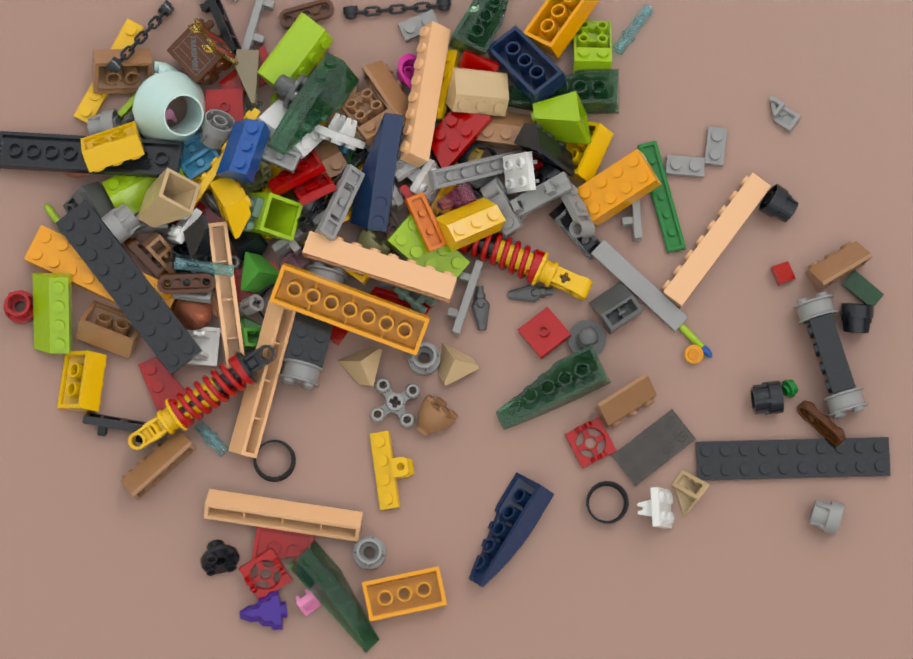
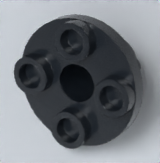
(219, 558)

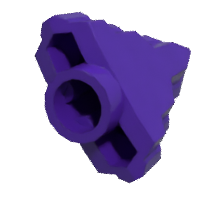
(267, 611)

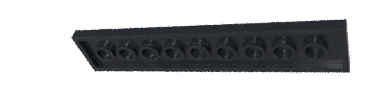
(64, 154)
(128, 287)
(792, 459)

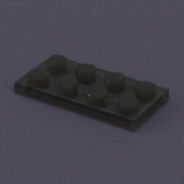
(653, 447)

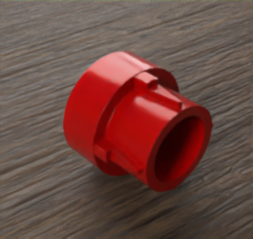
(11, 302)

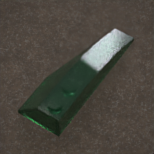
(479, 26)
(596, 89)
(317, 99)
(556, 387)
(333, 591)

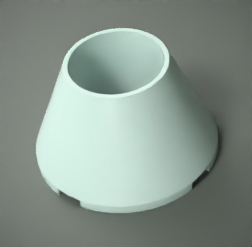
(153, 98)

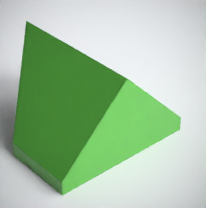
(257, 273)
(250, 333)

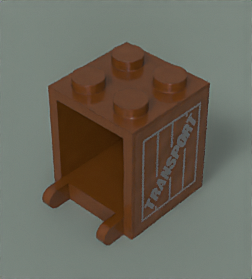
(200, 65)

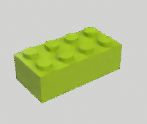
(409, 245)

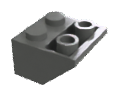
(94, 195)
(616, 307)

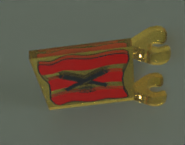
(215, 43)

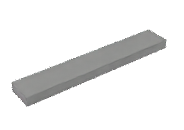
(468, 171)
(639, 285)

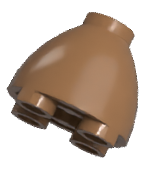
(434, 416)

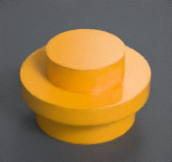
(693, 354)

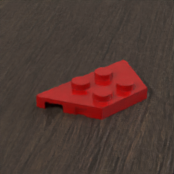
(456, 135)

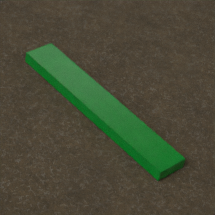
(663, 201)

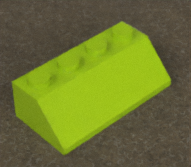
(296, 51)
(128, 190)
(53, 312)

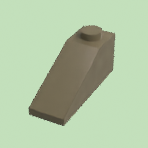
(247, 70)

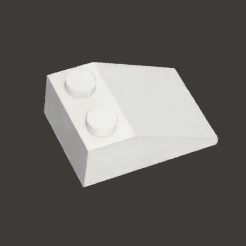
(272, 118)

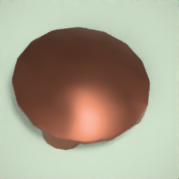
(193, 314)

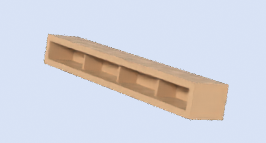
(424, 94)
(716, 240)
(380, 266)
(225, 293)
(259, 396)
(283, 515)

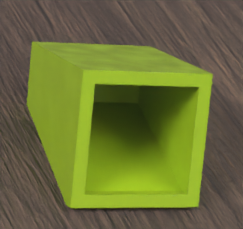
(563, 118)
(277, 217)

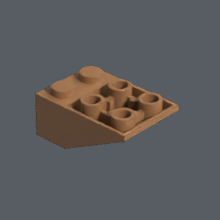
(368, 110)

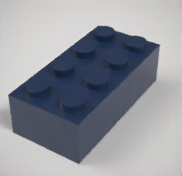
(526, 65)

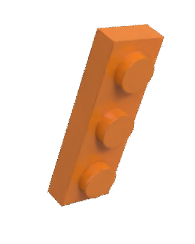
(425, 222)

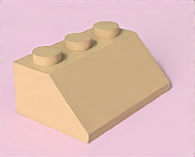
(478, 92)

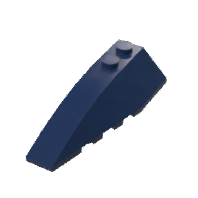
(374, 197)
(514, 521)

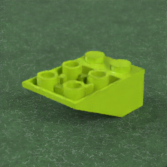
(593, 46)

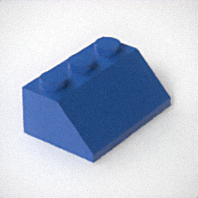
(244, 150)

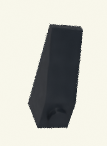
(563, 219)

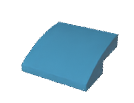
(196, 157)

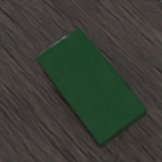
(862, 289)

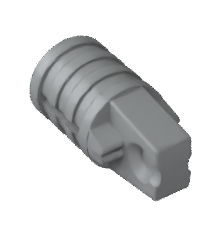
(247, 306)

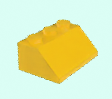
(112, 147)
(589, 156)
(232, 204)
(470, 223)
(82, 381)

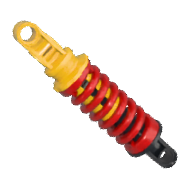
(534, 264)
(204, 396)

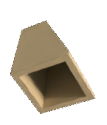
(168, 199)

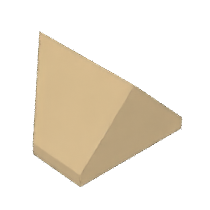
(455, 364)
(362, 365)
(688, 491)

